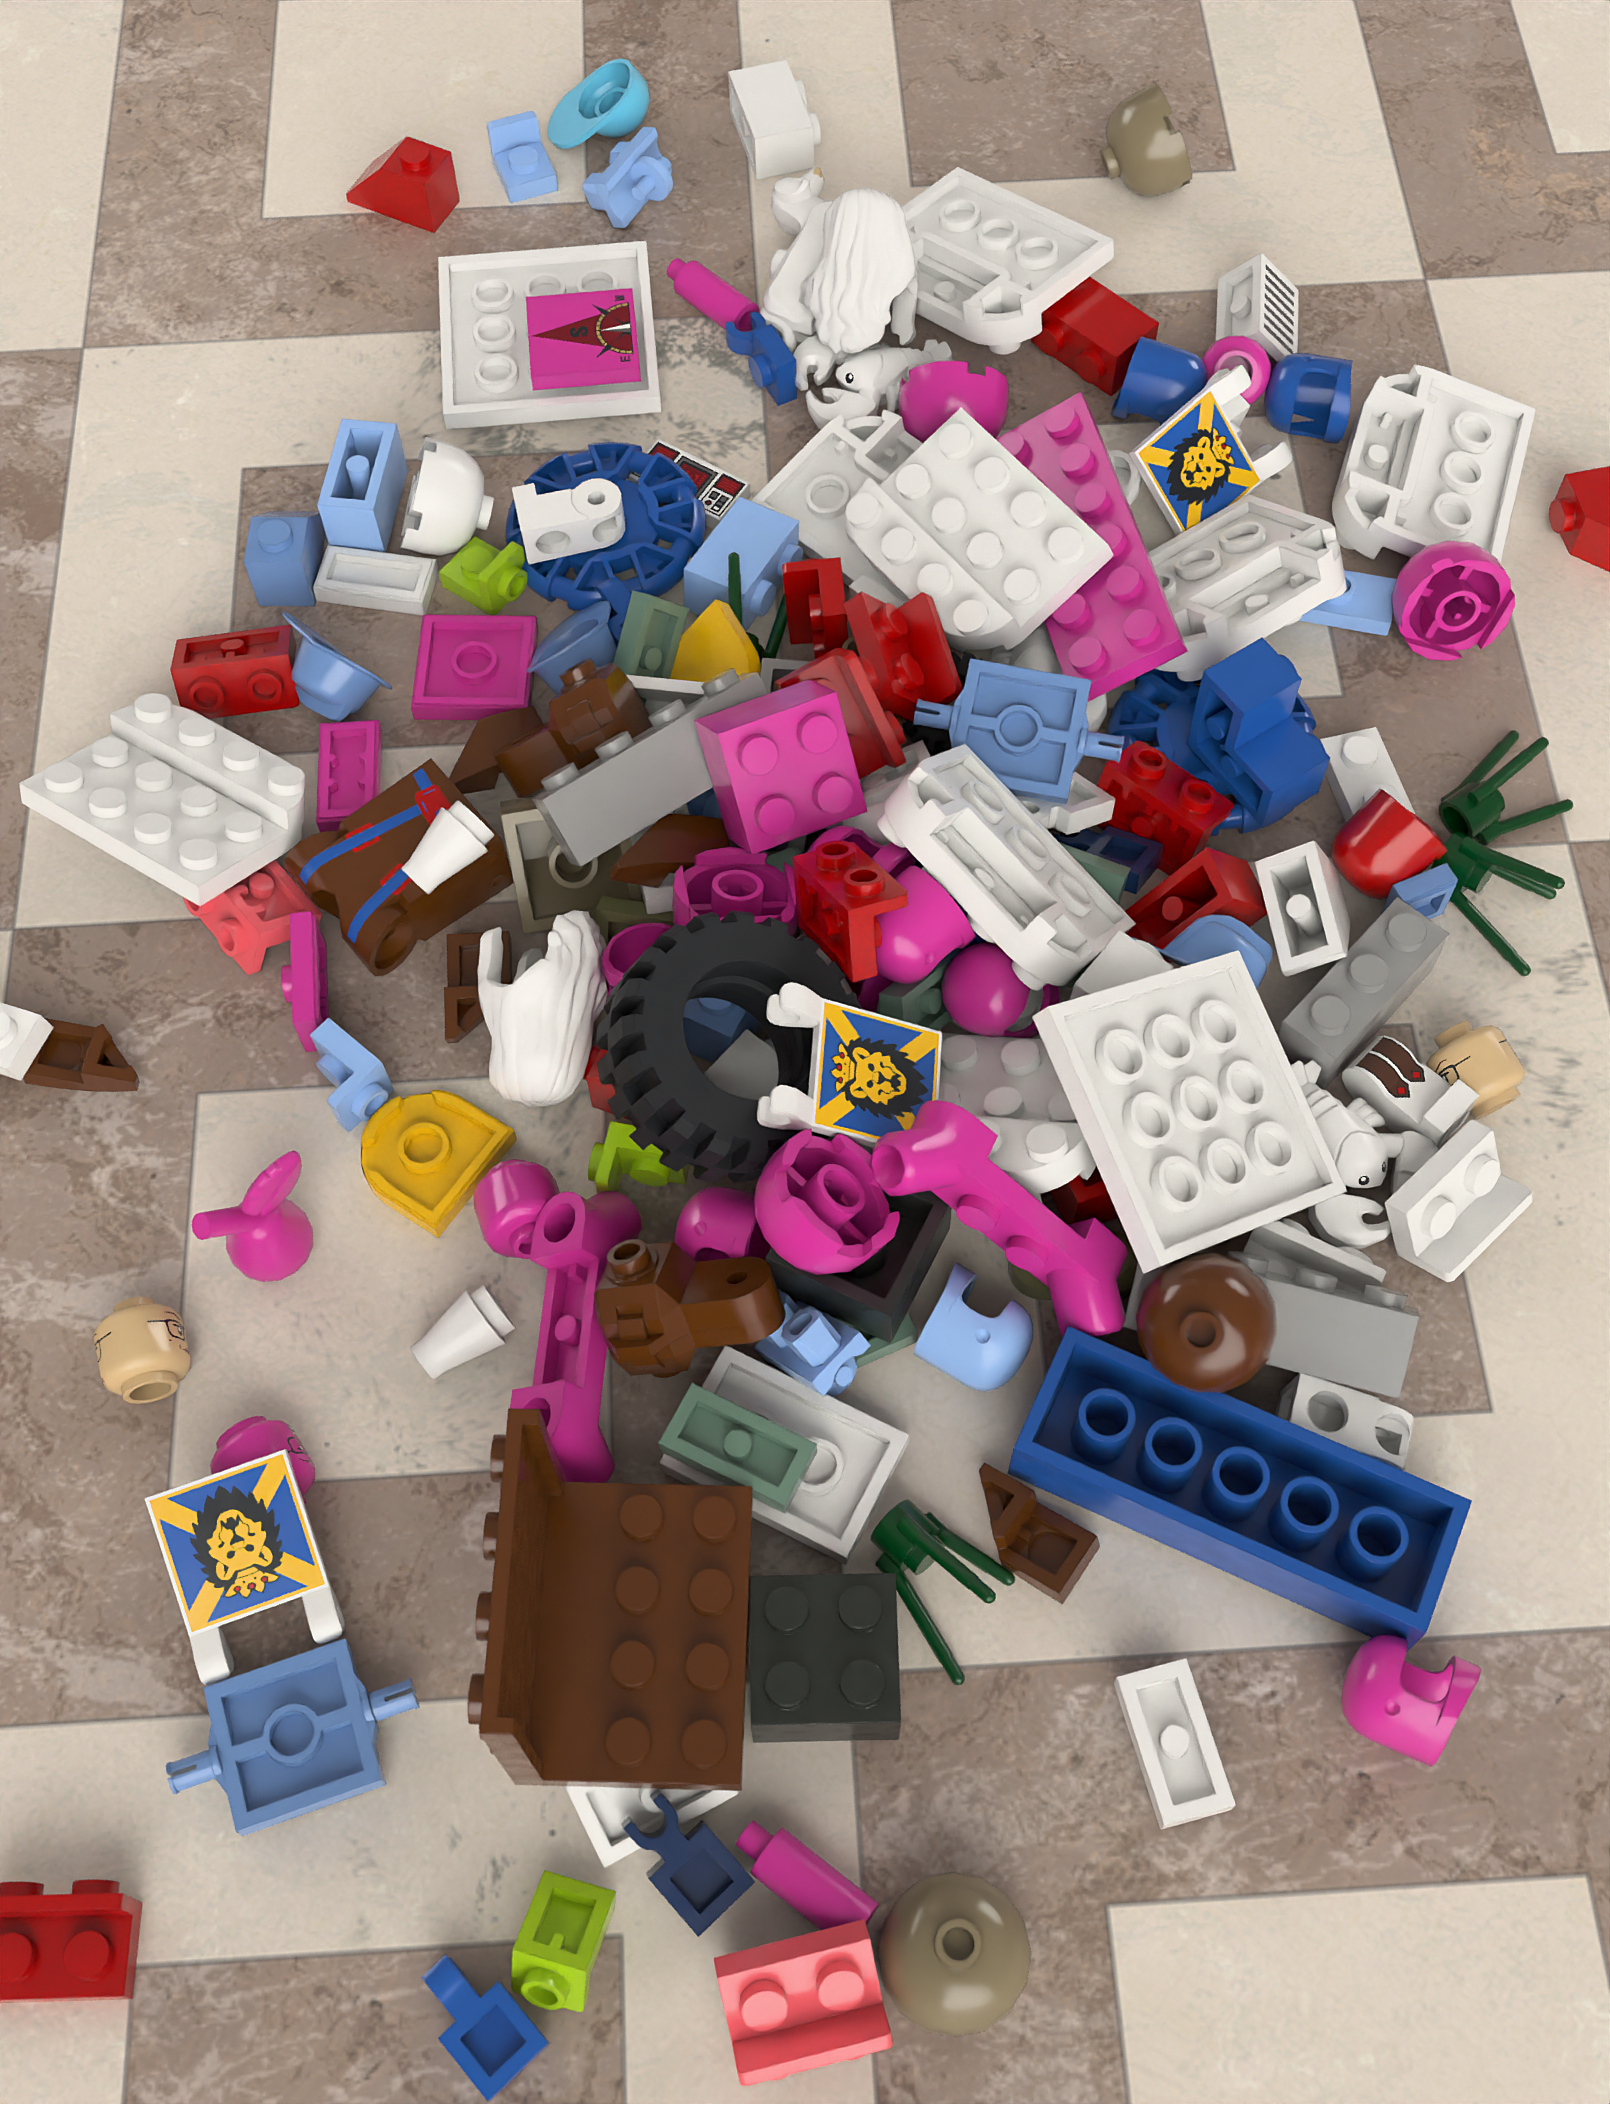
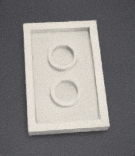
(851, 1460)

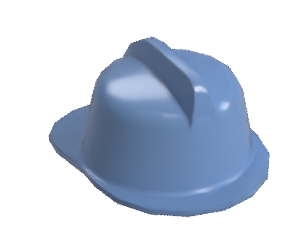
(572, 641)
(327, 678)
(1218, 936)

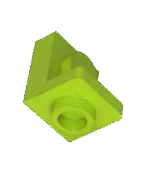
(486, 575)
(623, 1155)
(560, 1942)

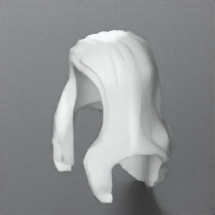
(861, 271)
(547, 1015)

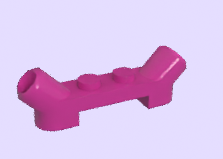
(949, 1156)
(573, 1245)

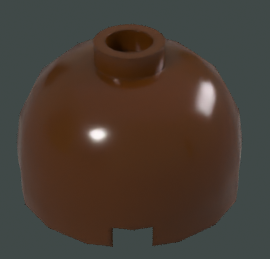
(1207, 1322)

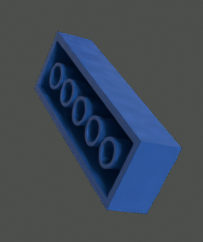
(1240, 1489)

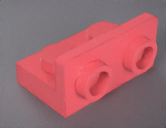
(254, 914)
(803, 2003)

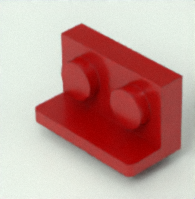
(815, 603)
(905, 651)
(236, 672)
(872, 733)
(1162, 803)
(838, 903)
(67, 1943)

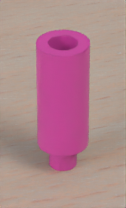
(711, 294)
(804, 1878)

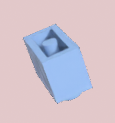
(363, 485)
(763, 544)

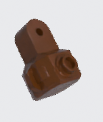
(582, 716)
(664, 1305)

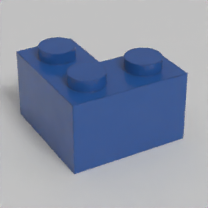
(1248, 733)

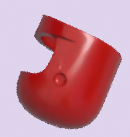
(1384, 846)

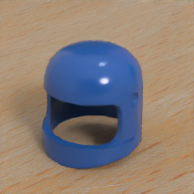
(1159, 381)
(1313, 389)

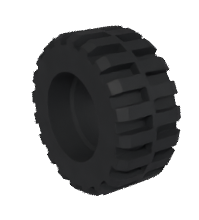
(648, 1051)

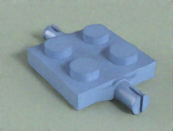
(1023, 727)
(293, 1737)

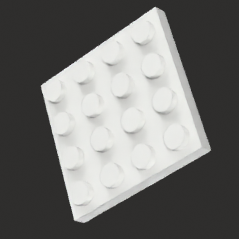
(488, 343)
(1188, 1107)

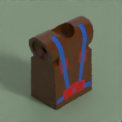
(361, 879)

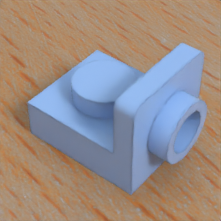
(521, 157)
(354, 1071)

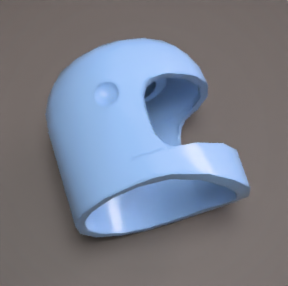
(970, 1346)

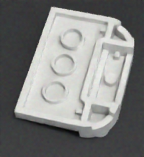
(995, 259)
(1430, 465)
(826, 477)
(975, 537)
(1244, 578)
(175, 798)
(1002, 867)
(1021, 1099)

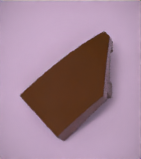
(476, 766)
(667, 846)
(461, 996)
(81, 1060)
(1034, 1539)

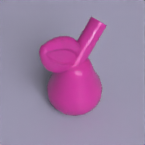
(266, 1231)

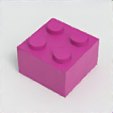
(781, 765)

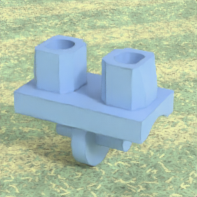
(632, 178)
(813, 1348)

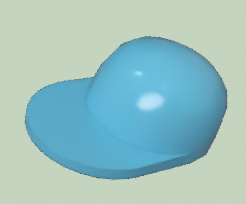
(604, 103)

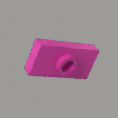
(347, 770)
(307, 976)

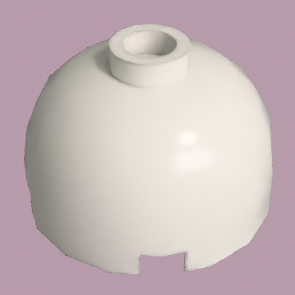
(444, 501)

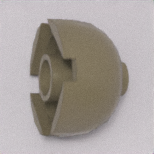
(1145, 145)
(954, 1954)

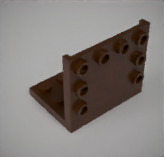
(611, 1625)

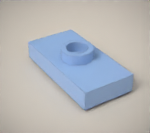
(1362, 607)

